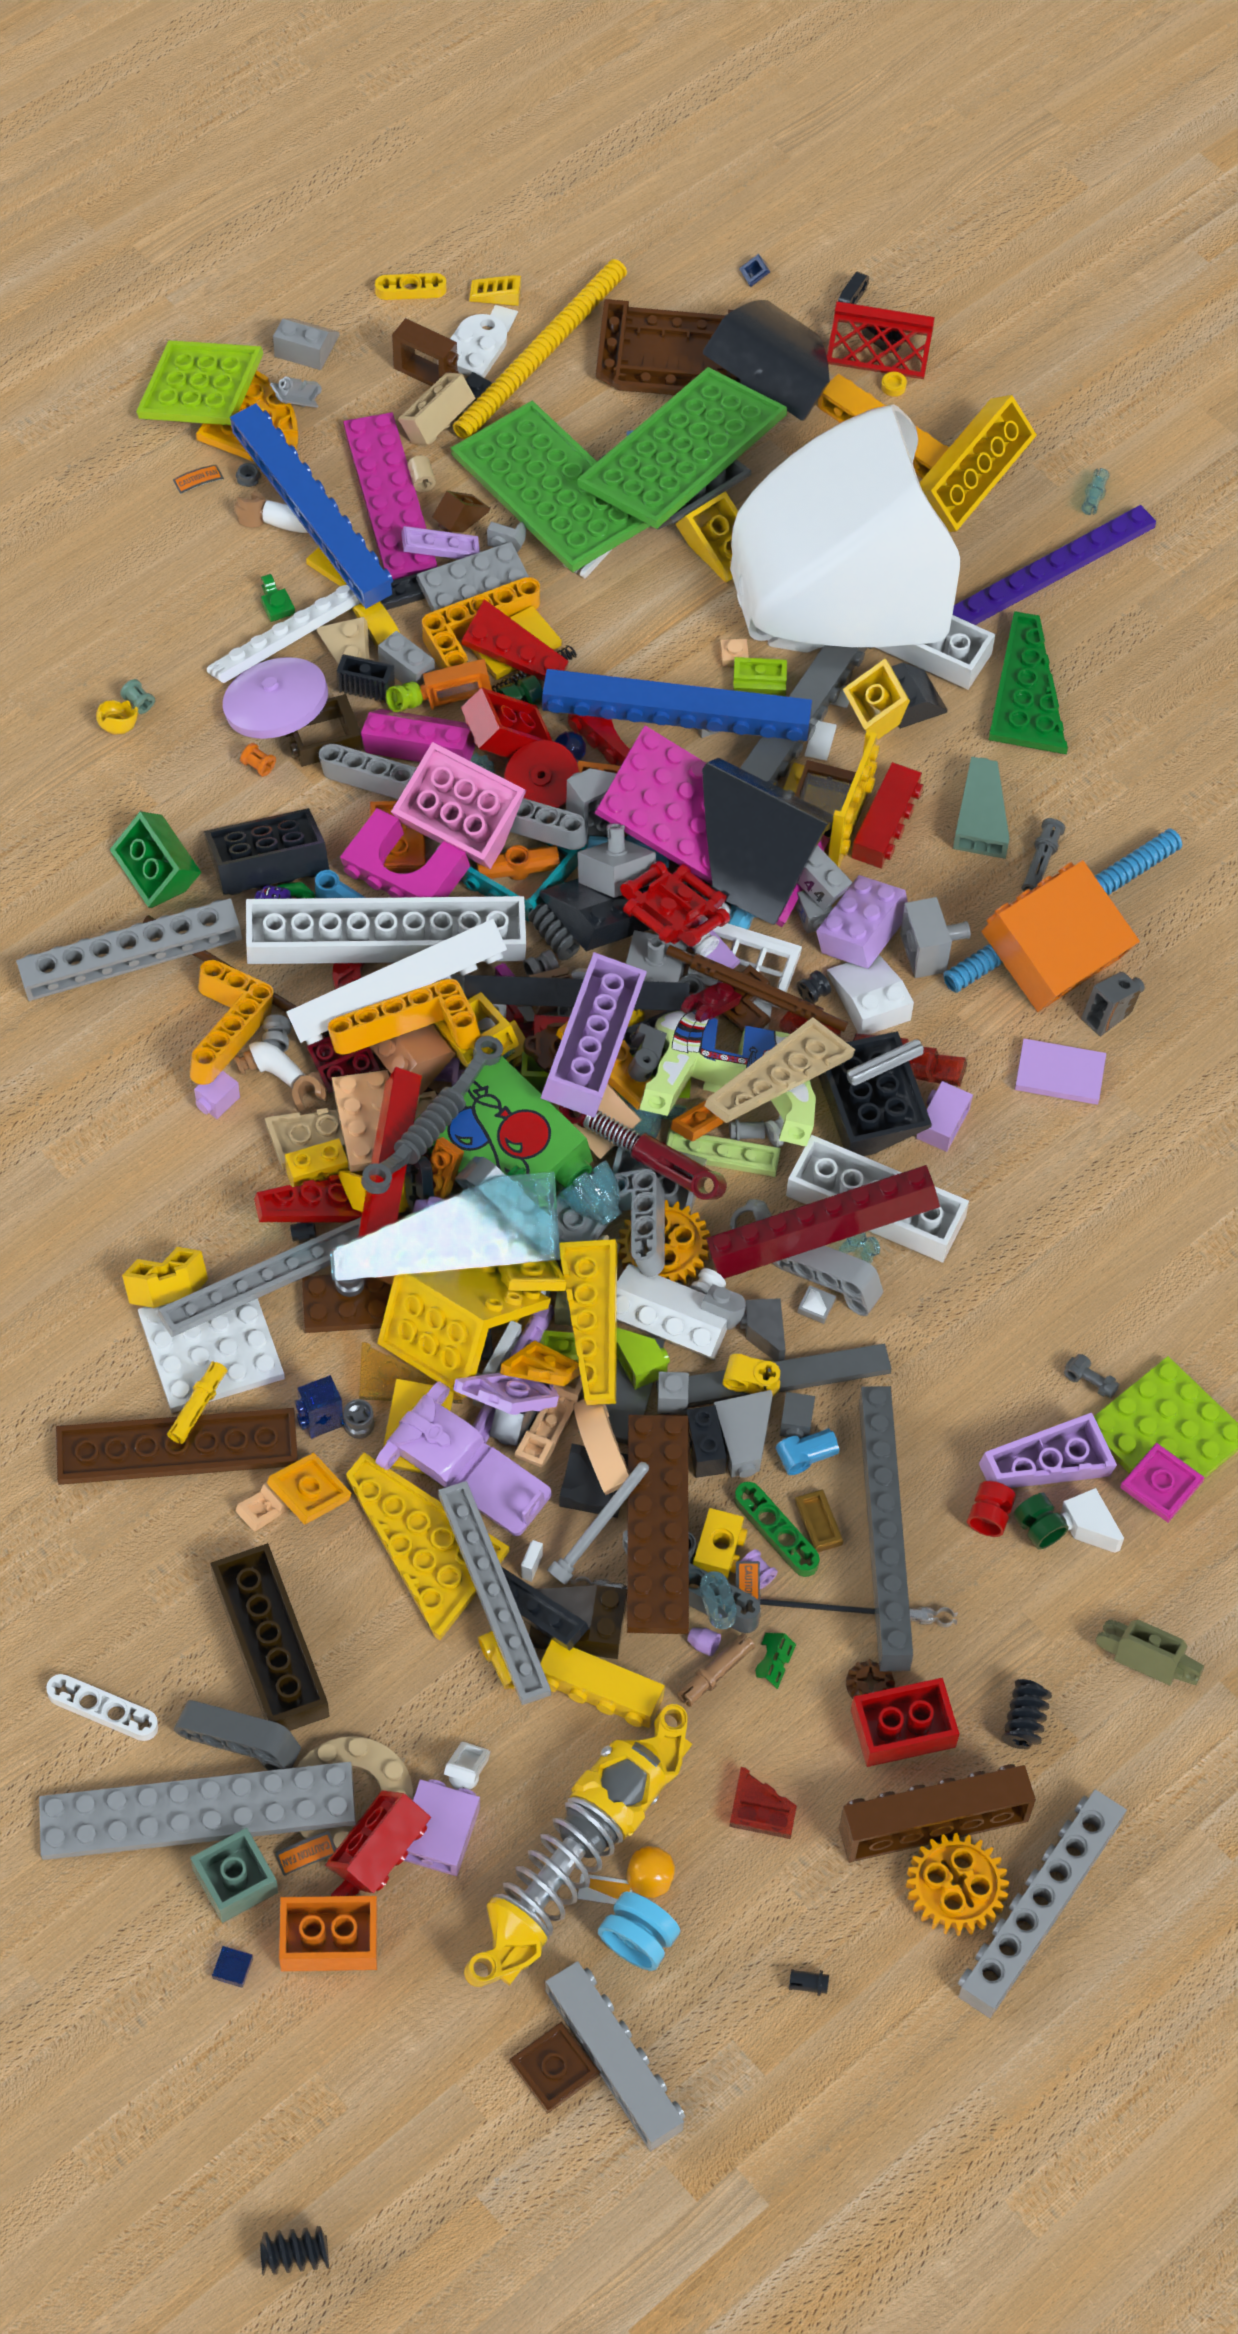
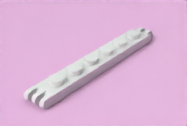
(283, 634)

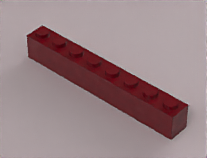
(823, 1222)

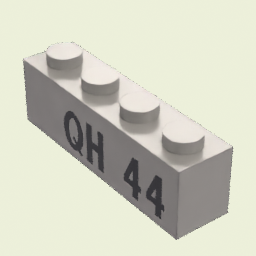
(823, 880)

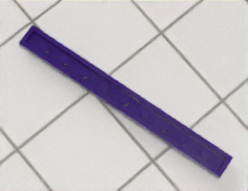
(1055, 566)

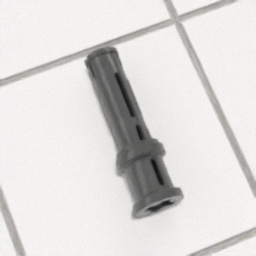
(1045, 846)

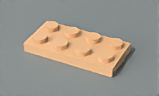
(359, 1108)

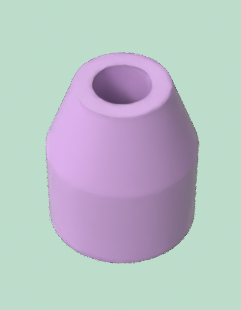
(704, 1640)

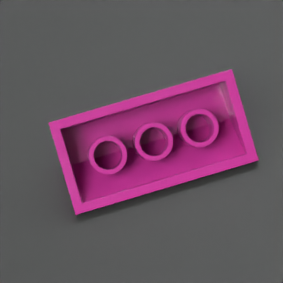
(410, 735)

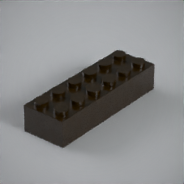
(269, 1638)

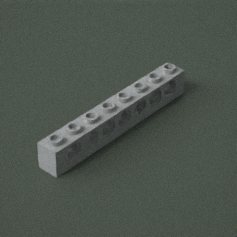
(121, 960)
(987, 1994)

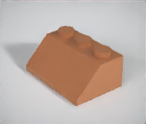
(417, 1051)

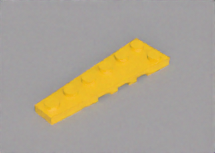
(592, 1300)

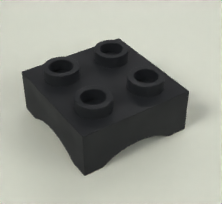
(581, 1486)

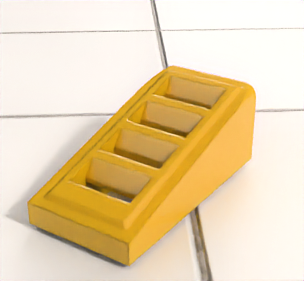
(509, 290)

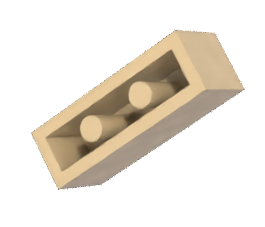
(437, 409)

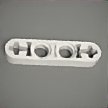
(104, 1703)

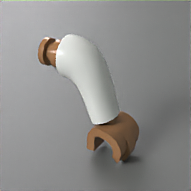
(257, 510)
(273, 1060)

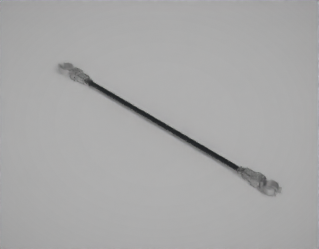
(921, 1615)

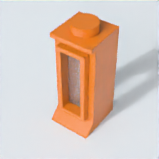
(455, 683)

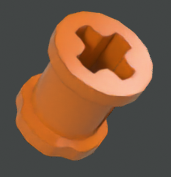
(258, 759)

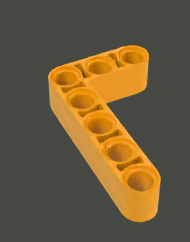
(450, 623)
(249, 1005)
(405, 1014)

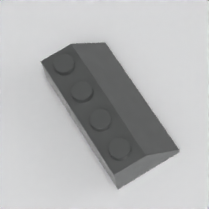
(726, 479)

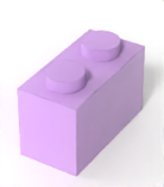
(947, 1112)

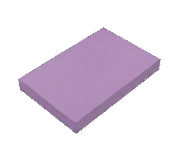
(1060, 1071)

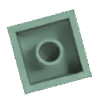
(234, 1875)

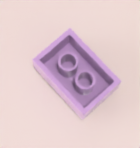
(862, 921)

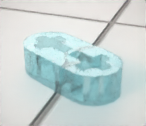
(724, 1597)

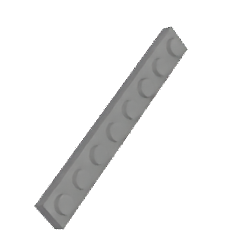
(255, 1281)
(494, 1593)

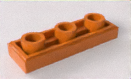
(445, 1165)

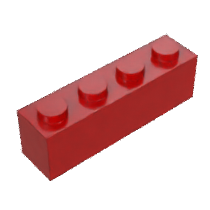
(887, 815)

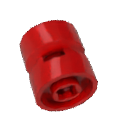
(991, 1508)

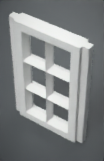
(765, 944)

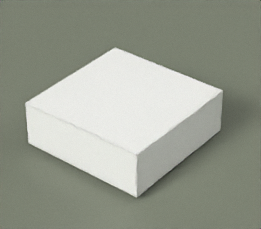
(531, 1560)

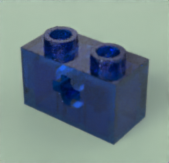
(319, 1407)

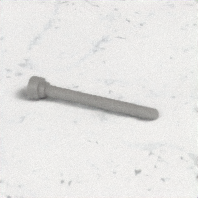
(564, 1567)

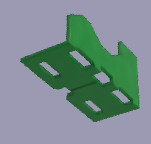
(772, 1643)

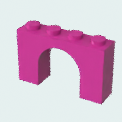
(373, 843)

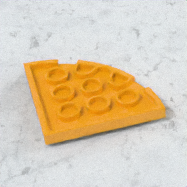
(262, 394)

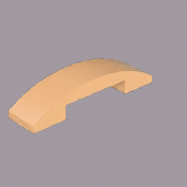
(550, 1425)
(601, 1445)

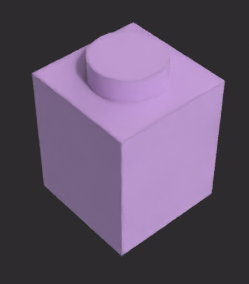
(218, 1095)

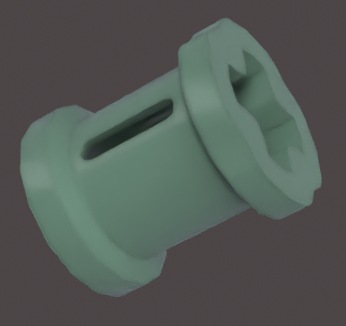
(137, 696)

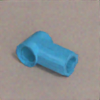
(338, 889)
(799, 1453)

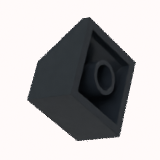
(923, 697)

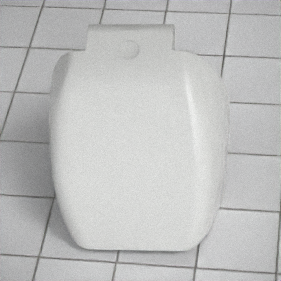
(846, 543)

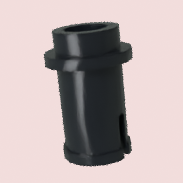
(809, 1981)

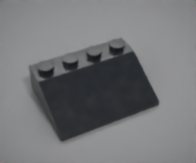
(267, 851)
(590, 914)
(879, 1109)

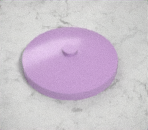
(275, 697)

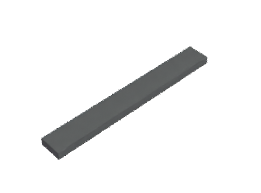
(799, 1373)

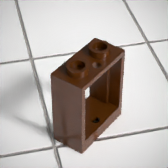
(415, 336)

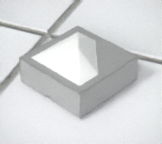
(816, 1304)

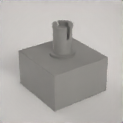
(613, 863)
(928, 937)
(648, 954)

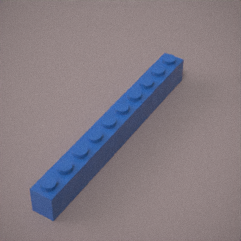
(312, 506)
(676, 705)

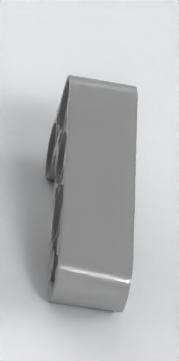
(645, 1198)
(839, 1272)

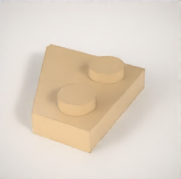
(346, 638)

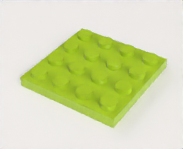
(200, 382)
(1173, 1412)

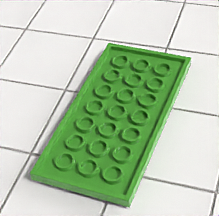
(682, 447)
(535, 474)

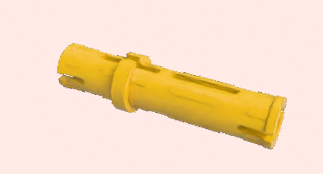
(203, 1392)

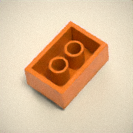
(328, 1933)

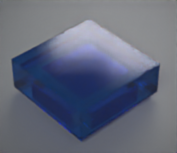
(232, 1966)

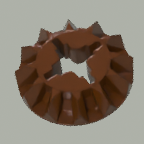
(861, 1671)

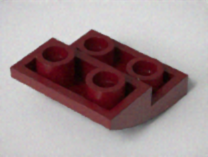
(332, 1064)

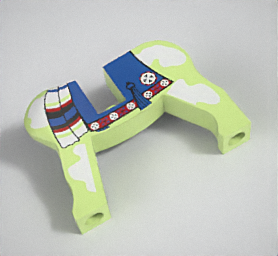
(692, 1053)

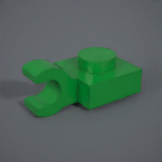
(275, 602)

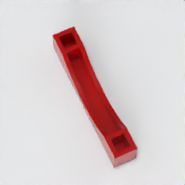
(600, 735)

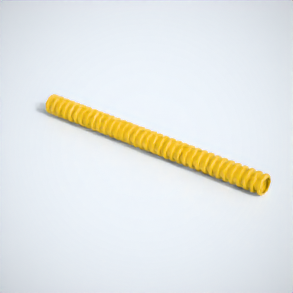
(539, 349)

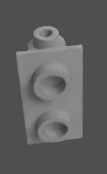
(297, 392)

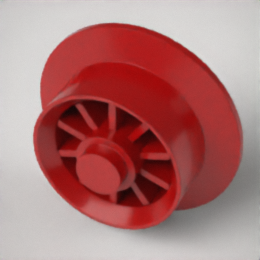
(542, 771)

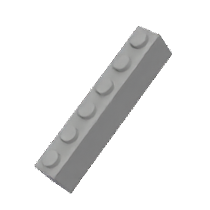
(615, 2056)

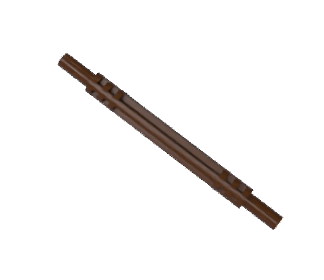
(756, 988)

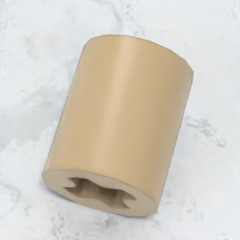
(421, 473)

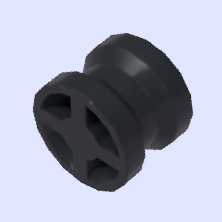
(814, 987)

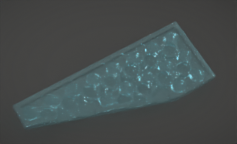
(485, 1225)

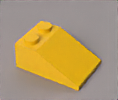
(710, 533)

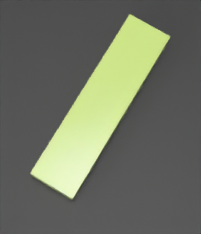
(729, 1153)

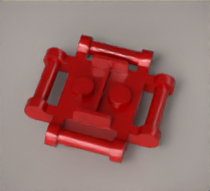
(672, 906)

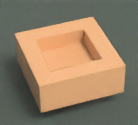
(733, 648)

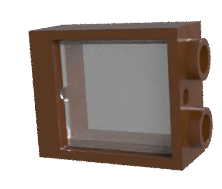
(824, 787)

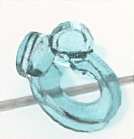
(870, 1245)

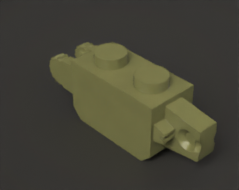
(1150, 1651)

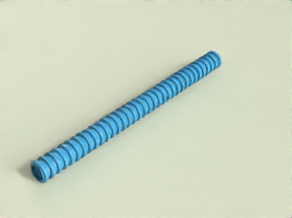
(1110, 880)

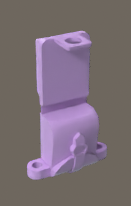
(455, 1453)

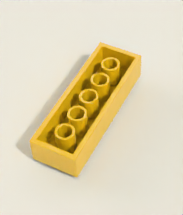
(977, 460)

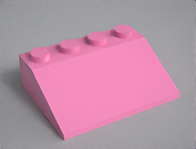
(460, 804)

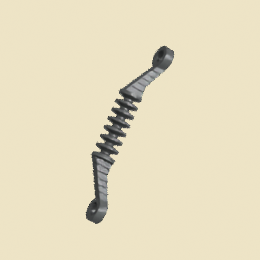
(433, 1120)

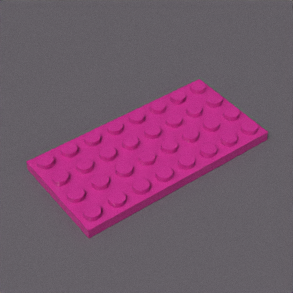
(662, 805)

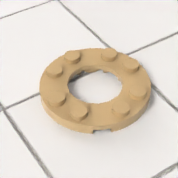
(364, 1755)

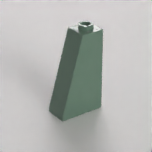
(982, 815)

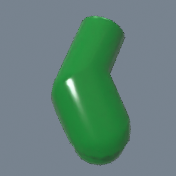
(299, 890)

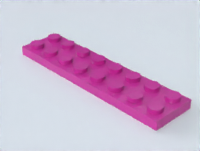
(387, 491)

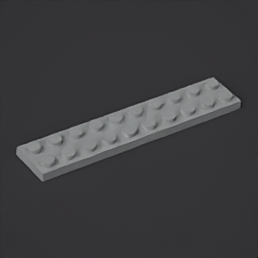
(196, 1810)

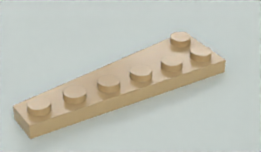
(787, 1065)
(299, 1131)

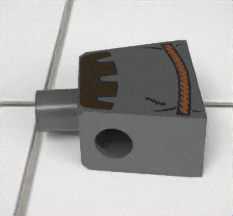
(1111, 1002)

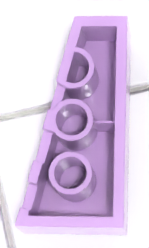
(1051, 1456)

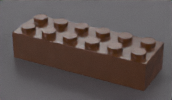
(926, 1813)

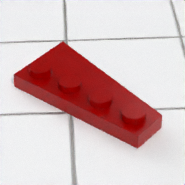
(510, 643)
(306, 1203)

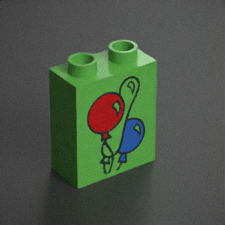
(516, 1127)

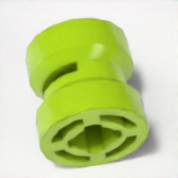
(404, 696)

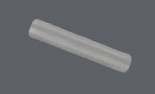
(885, 1062)

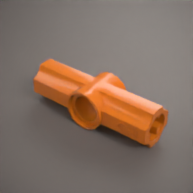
(531, 860)

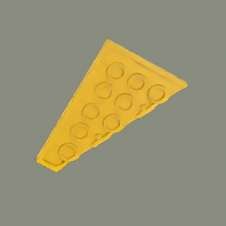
(418, 1542)

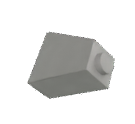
(744, 1431)

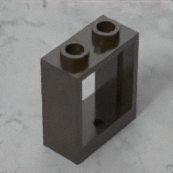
(334, 708)

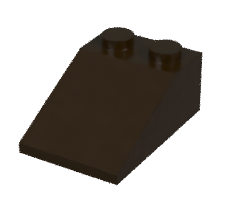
(602, 1611)

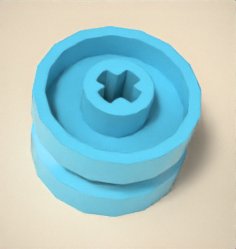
(639, 1931)

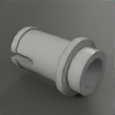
(746, 1130)

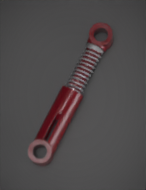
(653, 1154)

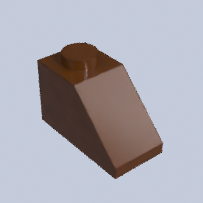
(459, 511)

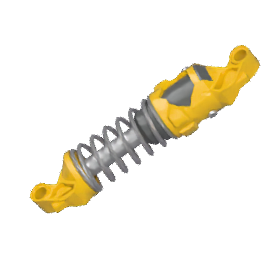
(601, 1811)

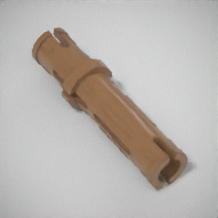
(706, 1678)

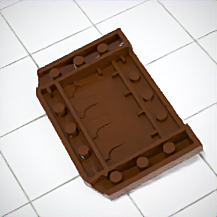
(654, 348)

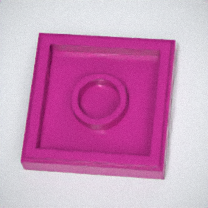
(1162, 1482)

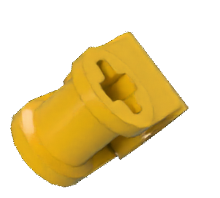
(750, 1375)

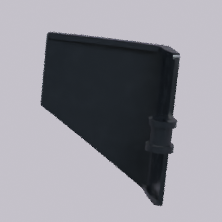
(772, 355)
(757, 838)

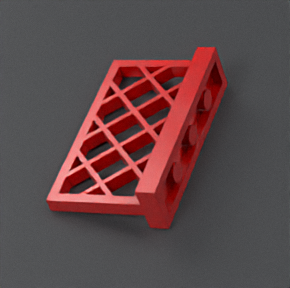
(886, 320)

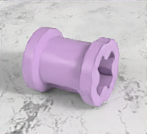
(766, 1573)

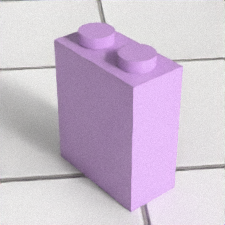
(448, 1830)

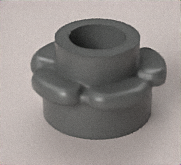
(248, 475)

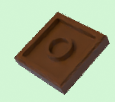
(554, 2067)

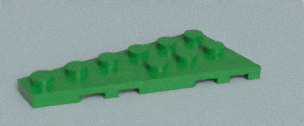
(1026, 696)

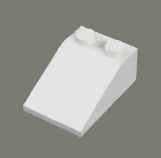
(872, 996)

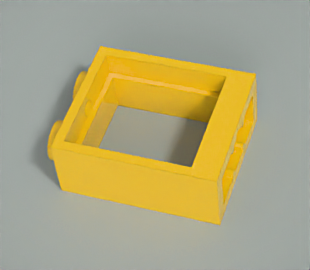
(502, 1030)

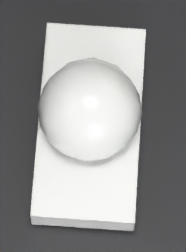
(466, 1765)

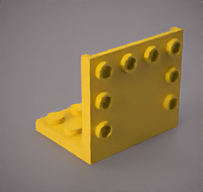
(846, 819)
(445, 1315)

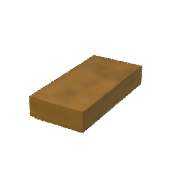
(818, 1521)

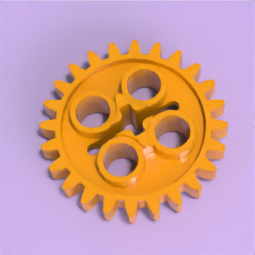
(686, 1255)
(932, 1895)

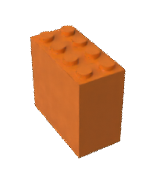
(1059, 934)

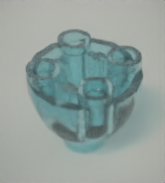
(595, 1195)

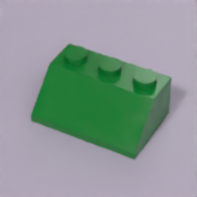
(154, 859)

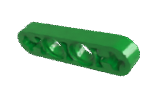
(772, 1531)

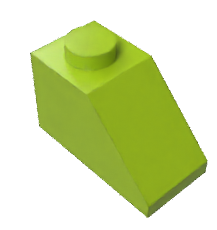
(640, 1357)

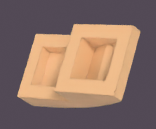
(261, 1508)

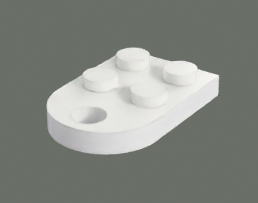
(479, 347)

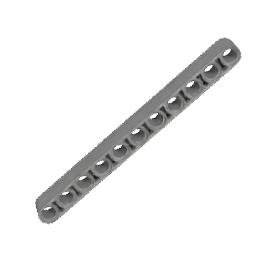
(391, 778)

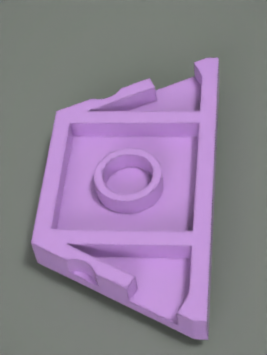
(508, 1392)

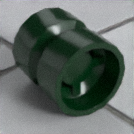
(526, 690)
(1043, 1524)

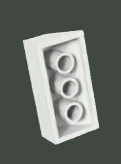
(668, 1312)

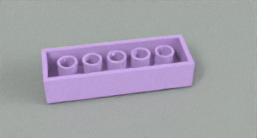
(593, 1035)

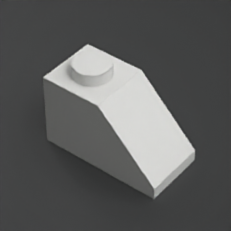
(1092, 1521)

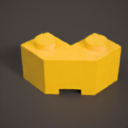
(162, 1283)

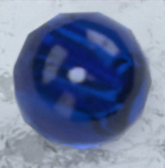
(574, 743)

